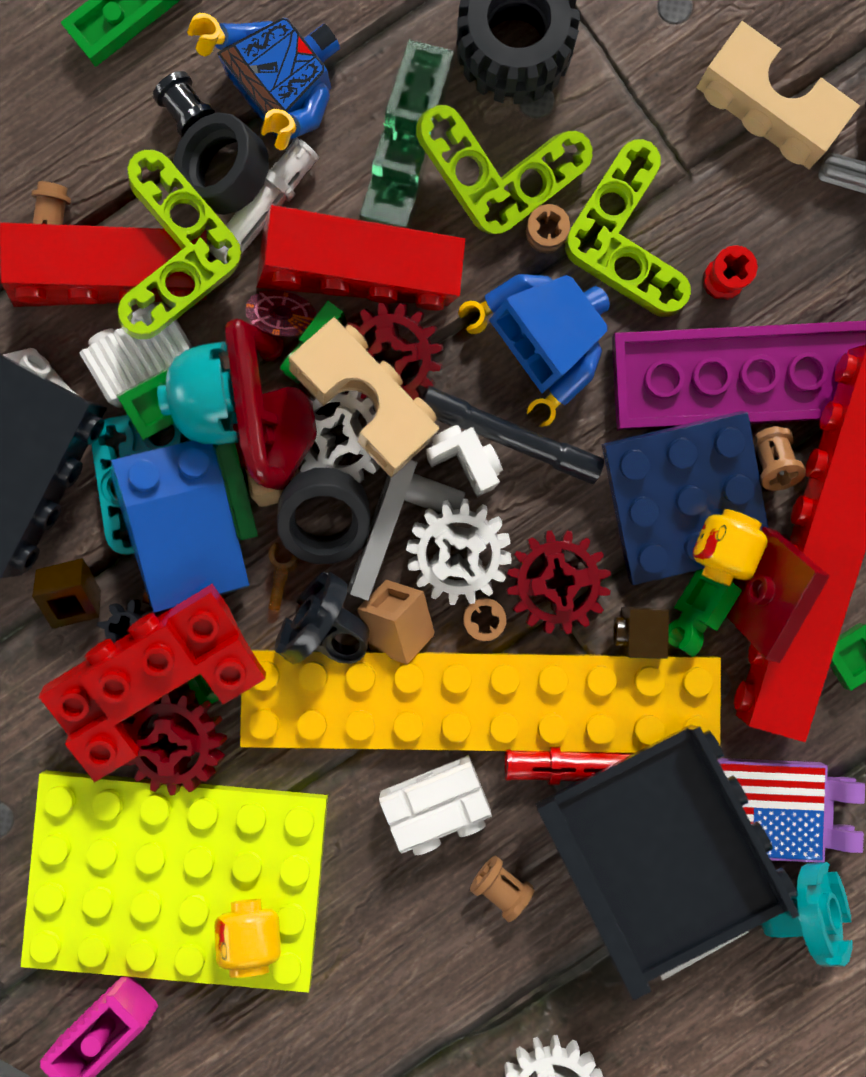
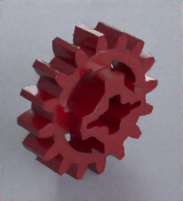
(389, 332)
(578, 578)
(187, 728)

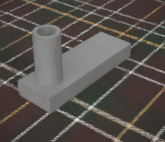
(401, 487)

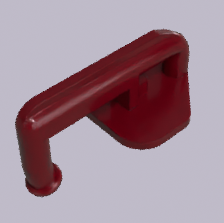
(272, 426)

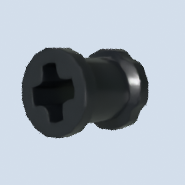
(180, 100)

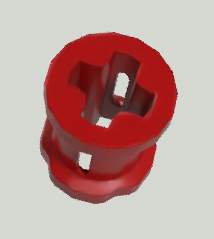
(739, 260)

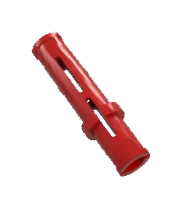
(556, 765)

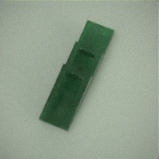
(399, 156)

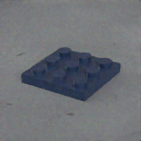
(670, 485)

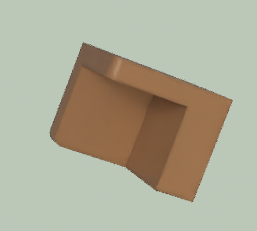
(397, 621)

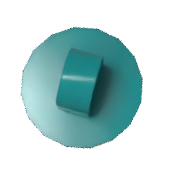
(822, 911)

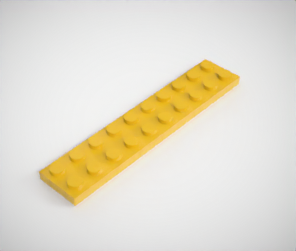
(480, 702)

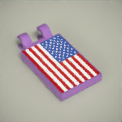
(797, 806)

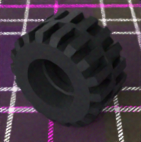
(510, 69)

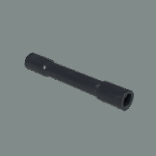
(559, 455)

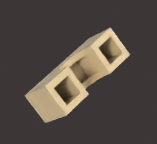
(741, 85)
(338, 362)

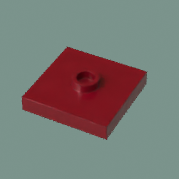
(777, 597)

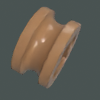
(562, 230)
(473, 628)

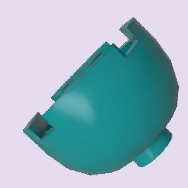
(201, 395)

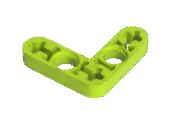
(489, 183)
(614, 245)
(190, 259)

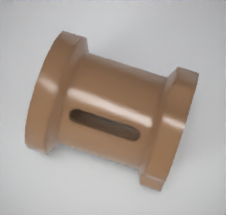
(793, 469)
(502, 889)

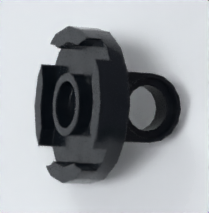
(319, 621)

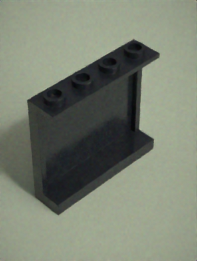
(40, 456)
(666, 856)

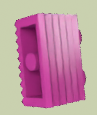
(101, 1031)

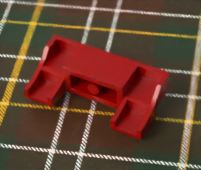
(143, 667)

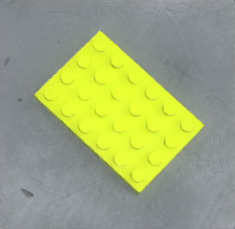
(141, 876)

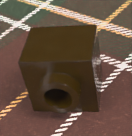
(67, 593)
(642, 632)

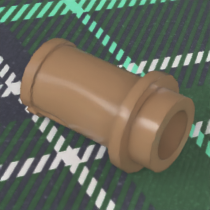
(50, 203)

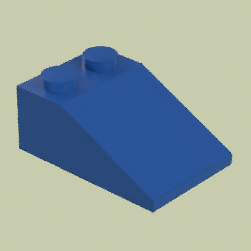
(179, 522)

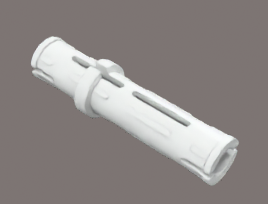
(276, 189)

